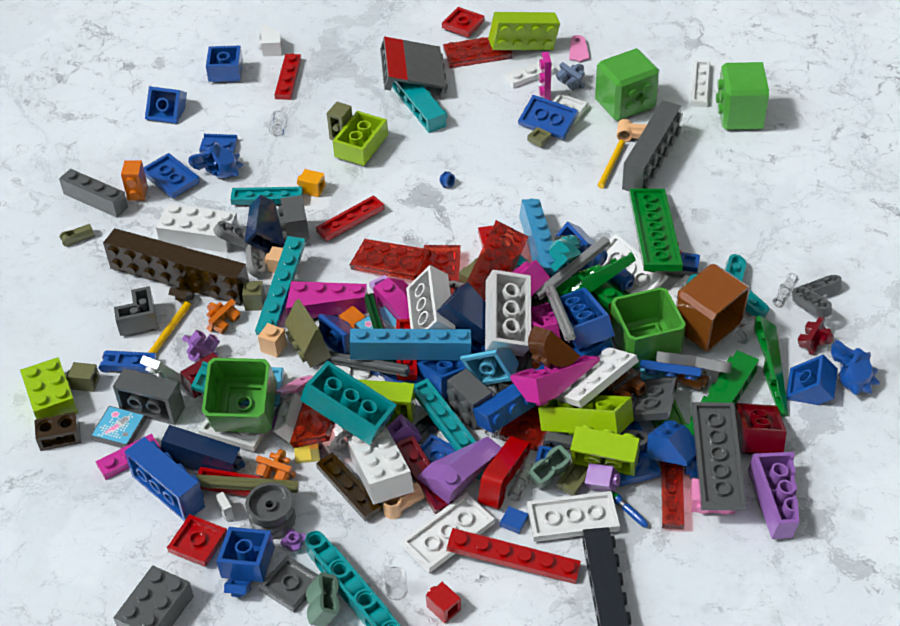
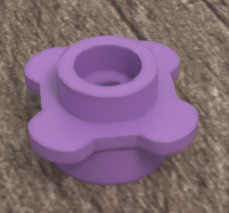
(293, 545)

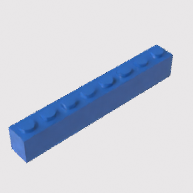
(510, 403)

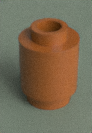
(696, 384)

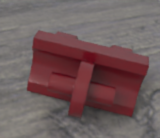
(816, 336)

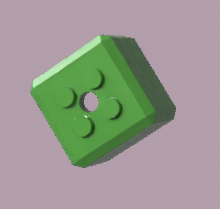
(626, 84)
(742, 95)
(647, 324)
(230, 383)

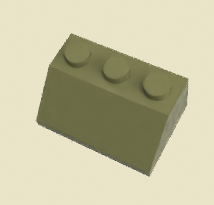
(305, 336)

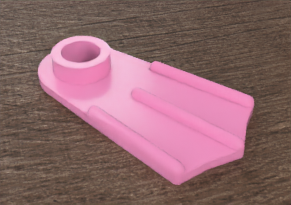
(579, 49)
(294, 386)

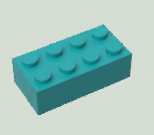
(348, 402)

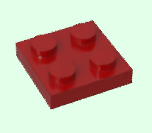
(463, 21)
(197, 540)

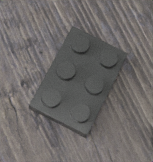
(656, 401)

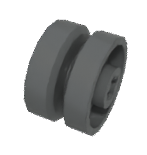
(271, 508)

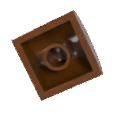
(550, 349)

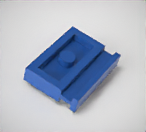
(224, 140)

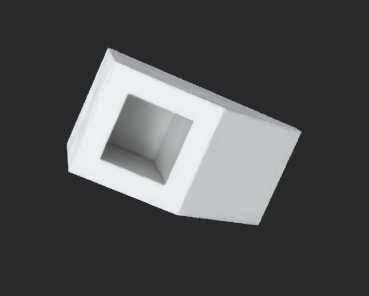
(270, 41)

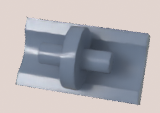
(573, 73)

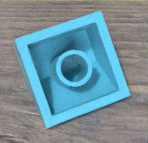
(492, 365)

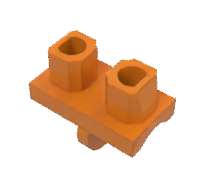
(218, 313)
(266, 465)

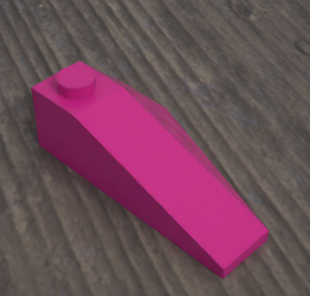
(393, 295)

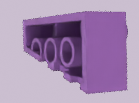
(776, 491)

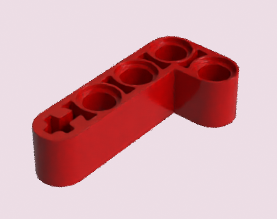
(501, 471)

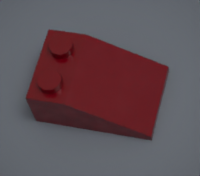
(760, 428)

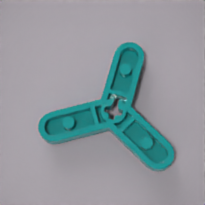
(736, 266)

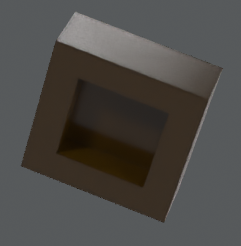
(181, 294)

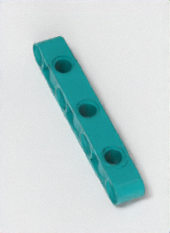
(351, 585)

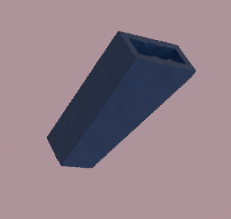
(263, 225)
(466, 311)
(199, 451)

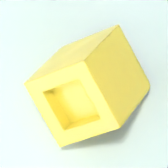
(307, 453)

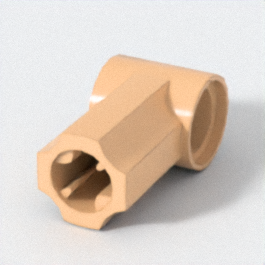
(628, 130)
(402, 502)

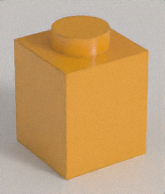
(311, 182)

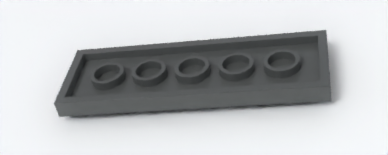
(718, 456)

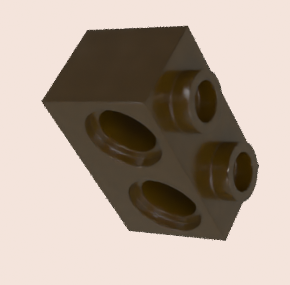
(57, 431)

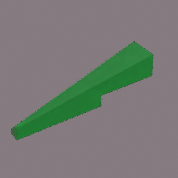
(594, 276)
(772, 369)

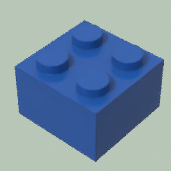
(224, 63)
(245, 554)

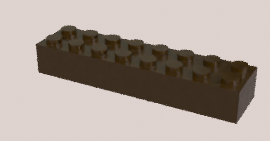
(176, 265)

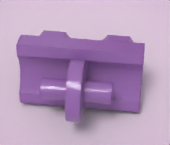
(199, 346)

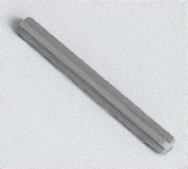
(560, 313)

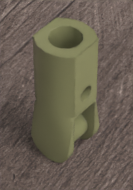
(73, 236)

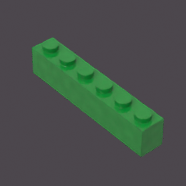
(731, 385)

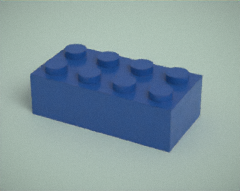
(587, 318)
(165, 478)

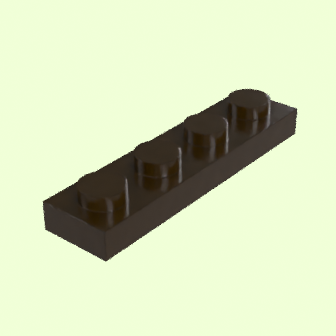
(348, 486)

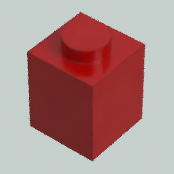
(443, 602)

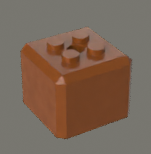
(712, 306)

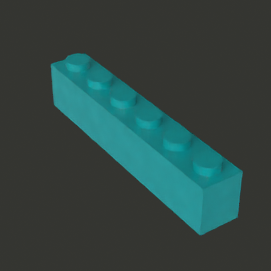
(421, 105)

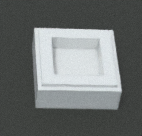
(224, 506)

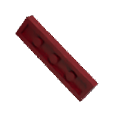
(417, 462)

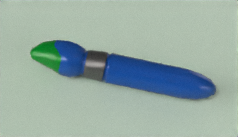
(629, 510)

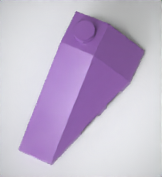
(454, 472)

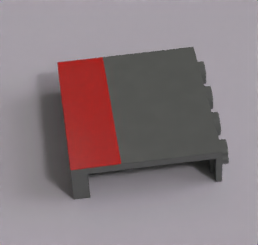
(412, 64)

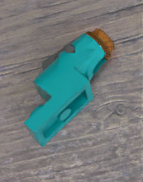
(564, 250)

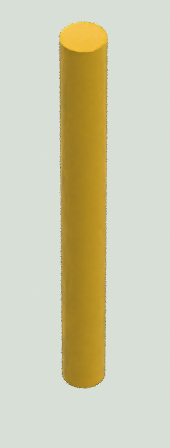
(611, 163)
(170, 327)

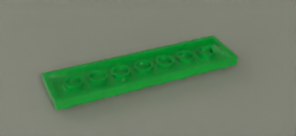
(655, 230)

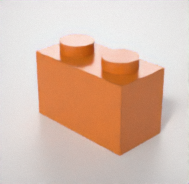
(134, 180)

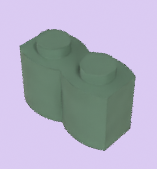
(546, 469)
(322, 599)

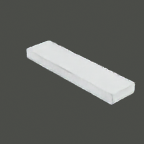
(700, 83)

